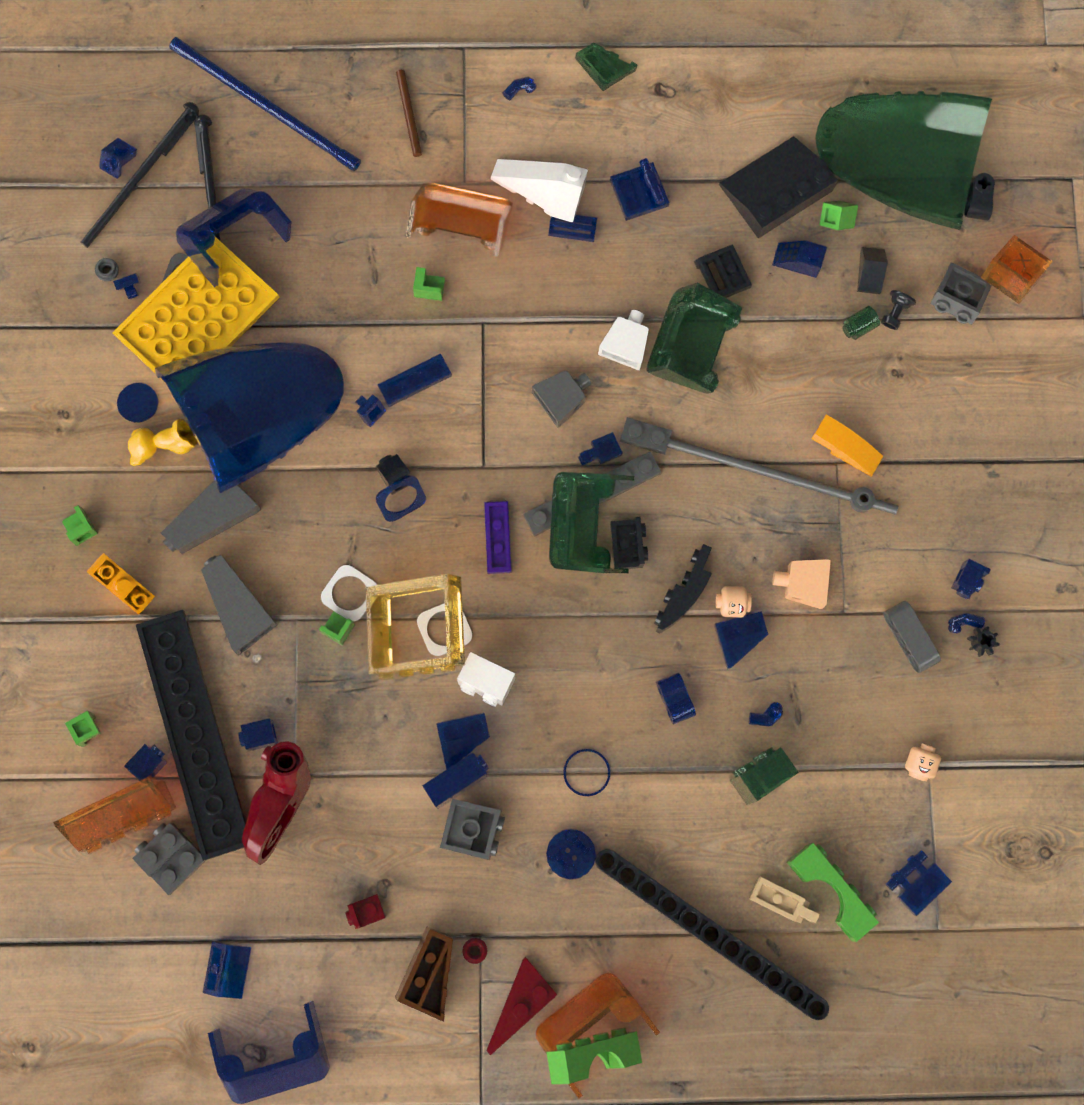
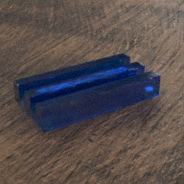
(573, 226)

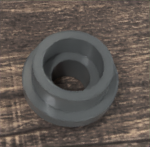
(102, 265)

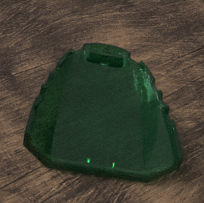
(907, 149)

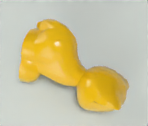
(144, 442)

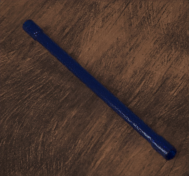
(190, 54)

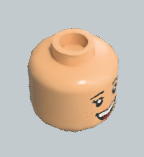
(733, 601)
(923, 762)

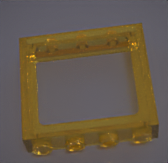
(379, 626)

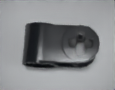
(980, 197)

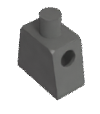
(561, 395)

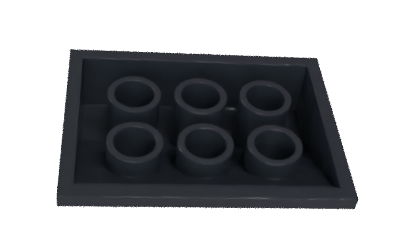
(778, 185)

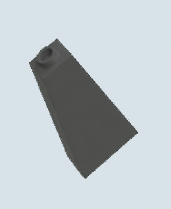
(208, 516)
(238, 609)

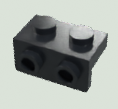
(628, 543)

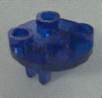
(579, 845)

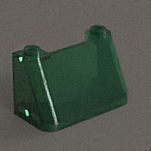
(692, 337)

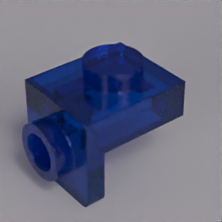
(115, 156)

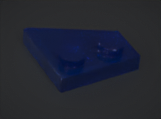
(740, 636)
(461, 736)

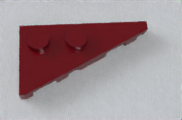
(526, 998)

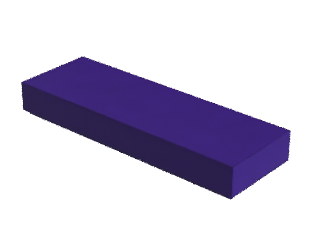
(497, 537)

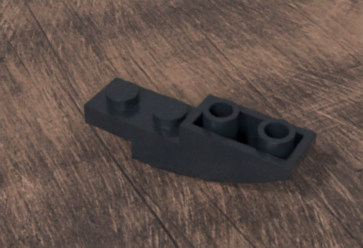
(683, 598)

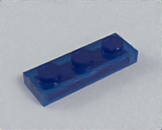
(414, 380)

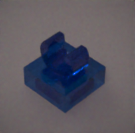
(128, 284)
(370, 409)

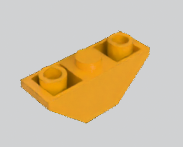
(120, 583)

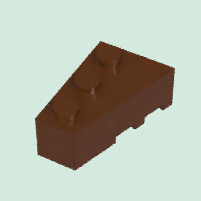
(427, 975)

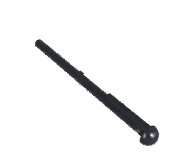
(201, 124)
(163, 147)

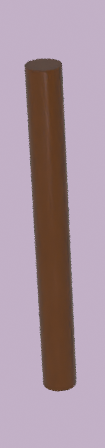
(408, 112)

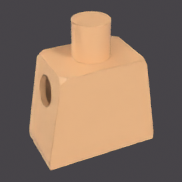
(805, 582)

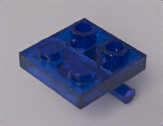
(639, 190)

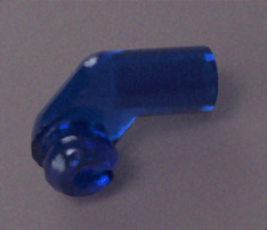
(517, 85)
(965, 619)
(769, 717)

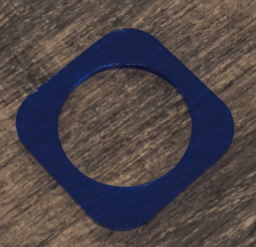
(383, 494)

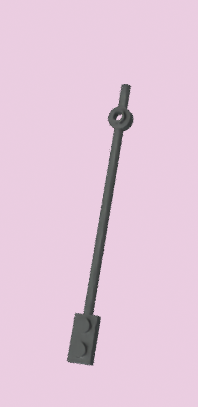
(658, 439)

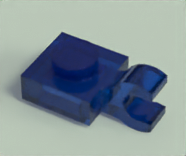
(603, 448)

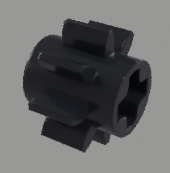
(990, 638)

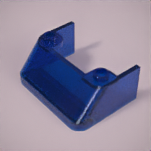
(199, 232)
(306, 1067)

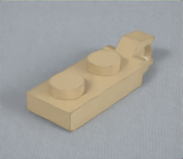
(782, 901)

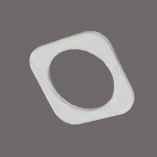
(326, 595)
(433, 648)

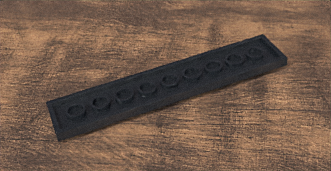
(193, 734)

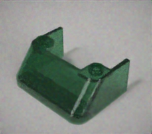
(576, 521)

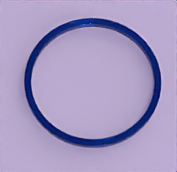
(586, 750)

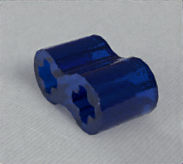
(676, 698)

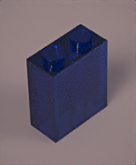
(456, 780)

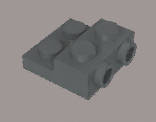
(961, 294)
(472, 829)
(168, 857)

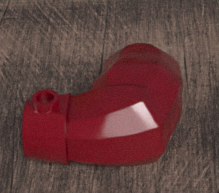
(277, 800)

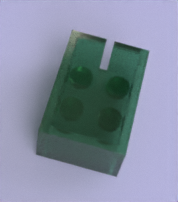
(765, 775)

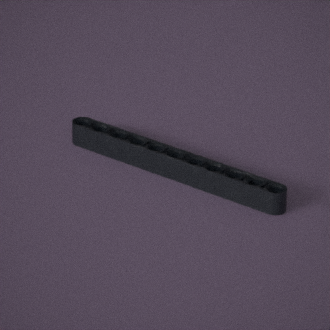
(697, 930)

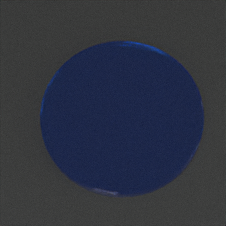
(137, 402)

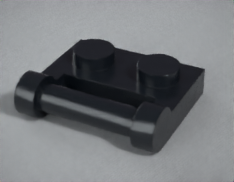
(729, 268)

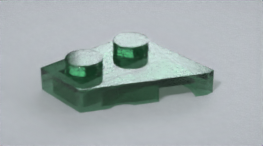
(604, 65)

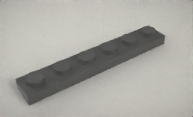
(642, 468)

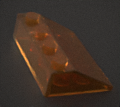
(116, 815)

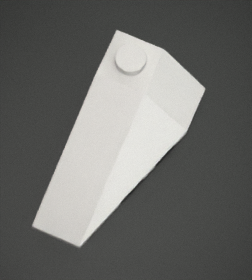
(547, 184)

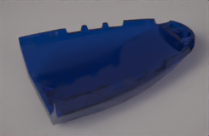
(253, 402)

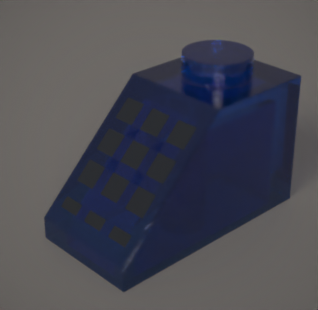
(800, 257)

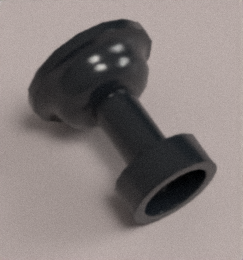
(900, 301)

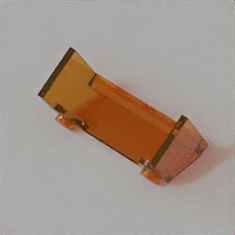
(460, 213)
(585, 1010)

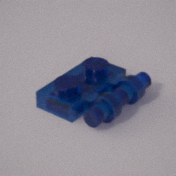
(924, 888)

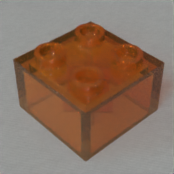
(1016, 269)

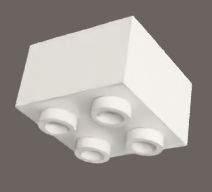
(485, 679)

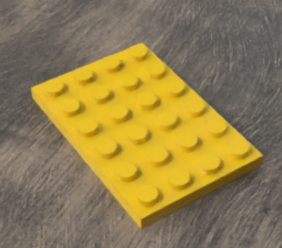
(192, 315)

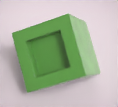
(838, 215)
(428, 286)
(79, 526)
(337, 628)
(83, 728)

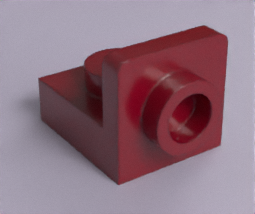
(365, 912)

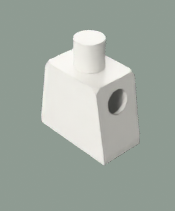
(626, 341)

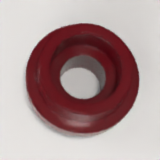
(471, 958)

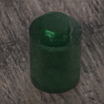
(861, 323)

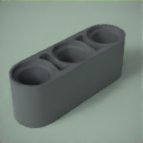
(912, 636)

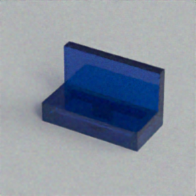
(226, 970)

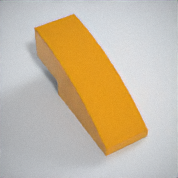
(847, 445)

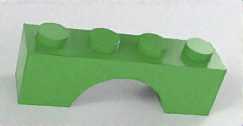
(853, 916)
(573, 1062)

